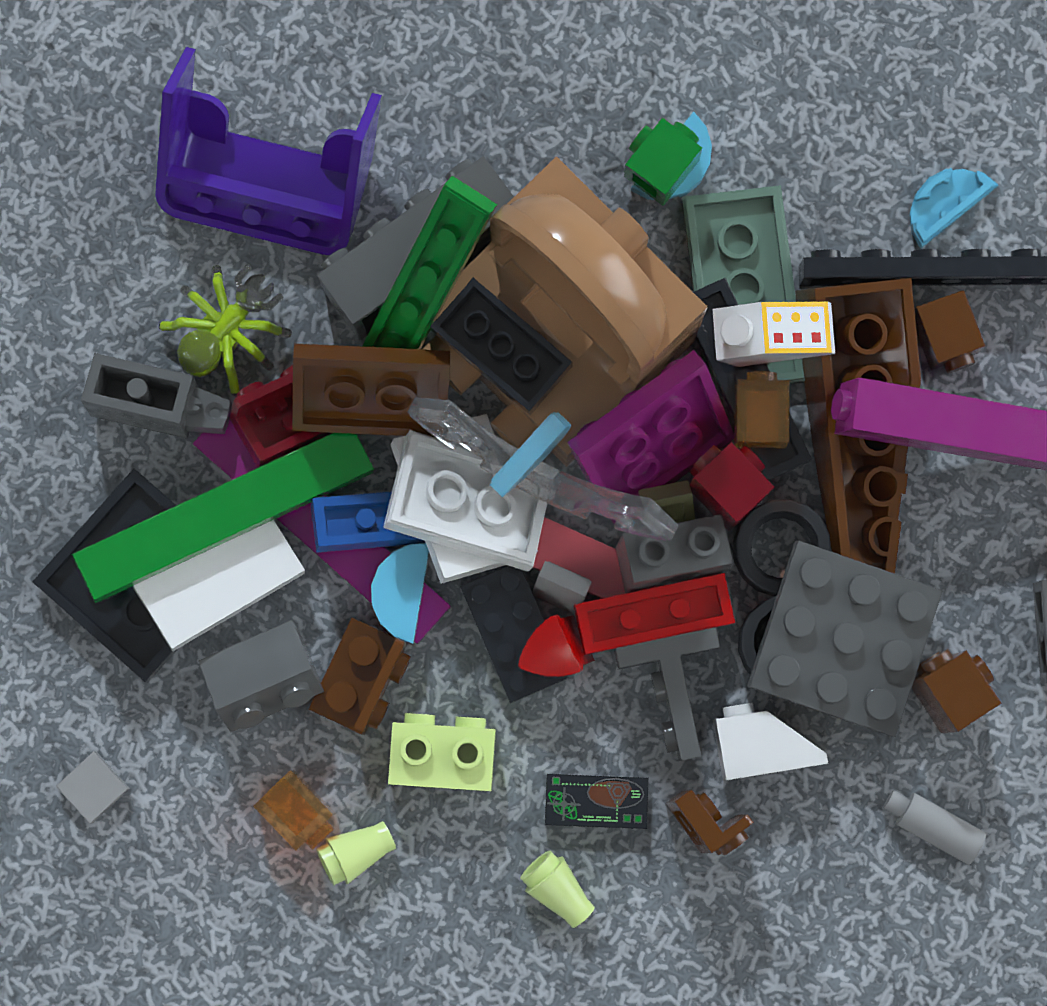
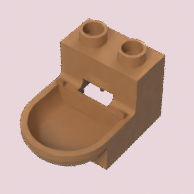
(585, 288)

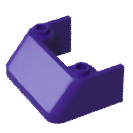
(255, 183)

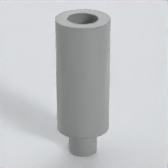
(936, 826)

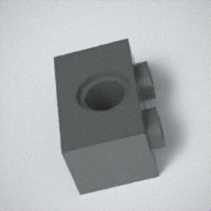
(694, 552)

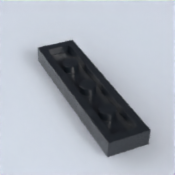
(776, 460)

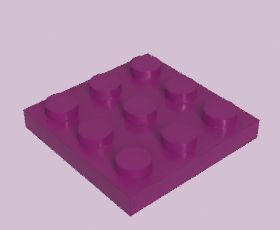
(655, 431)

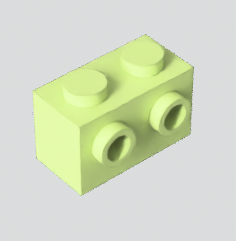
(442, 755)

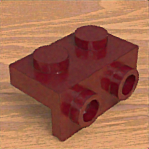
(265, 420)

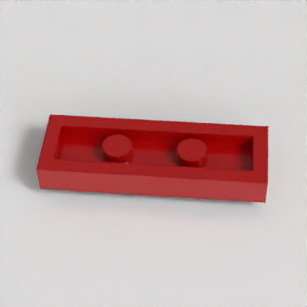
(654, 613)

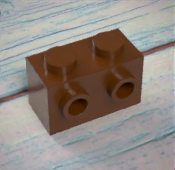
(954, 689)

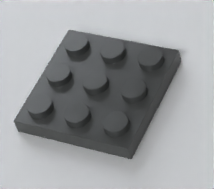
(845, 638)

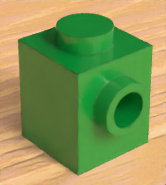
(662, 159)

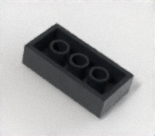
(501, 346)
(506, 620)

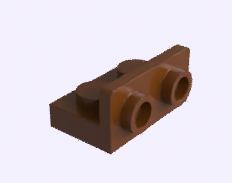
(360, 677)
(699, 818)

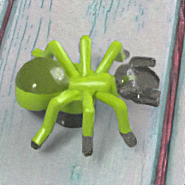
(219, 332)

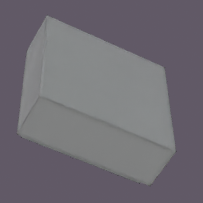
(560, 587)
(93, 787)

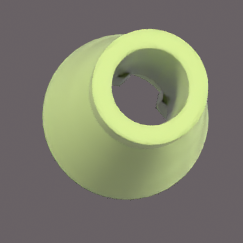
(354, 852)
(556, 887)

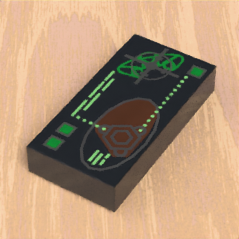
(596, 801)

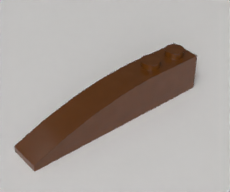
(858, 476)

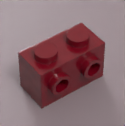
(729, 482)

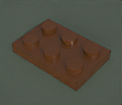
(364, 387)

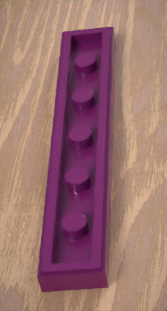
(354, 565)

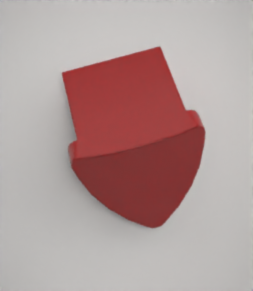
(555, 649)

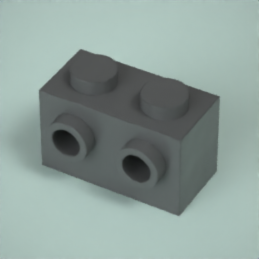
(261, 676)

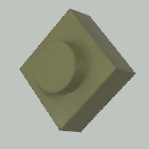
(674, 499)

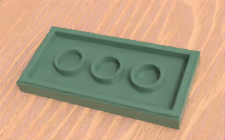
(745, 241)

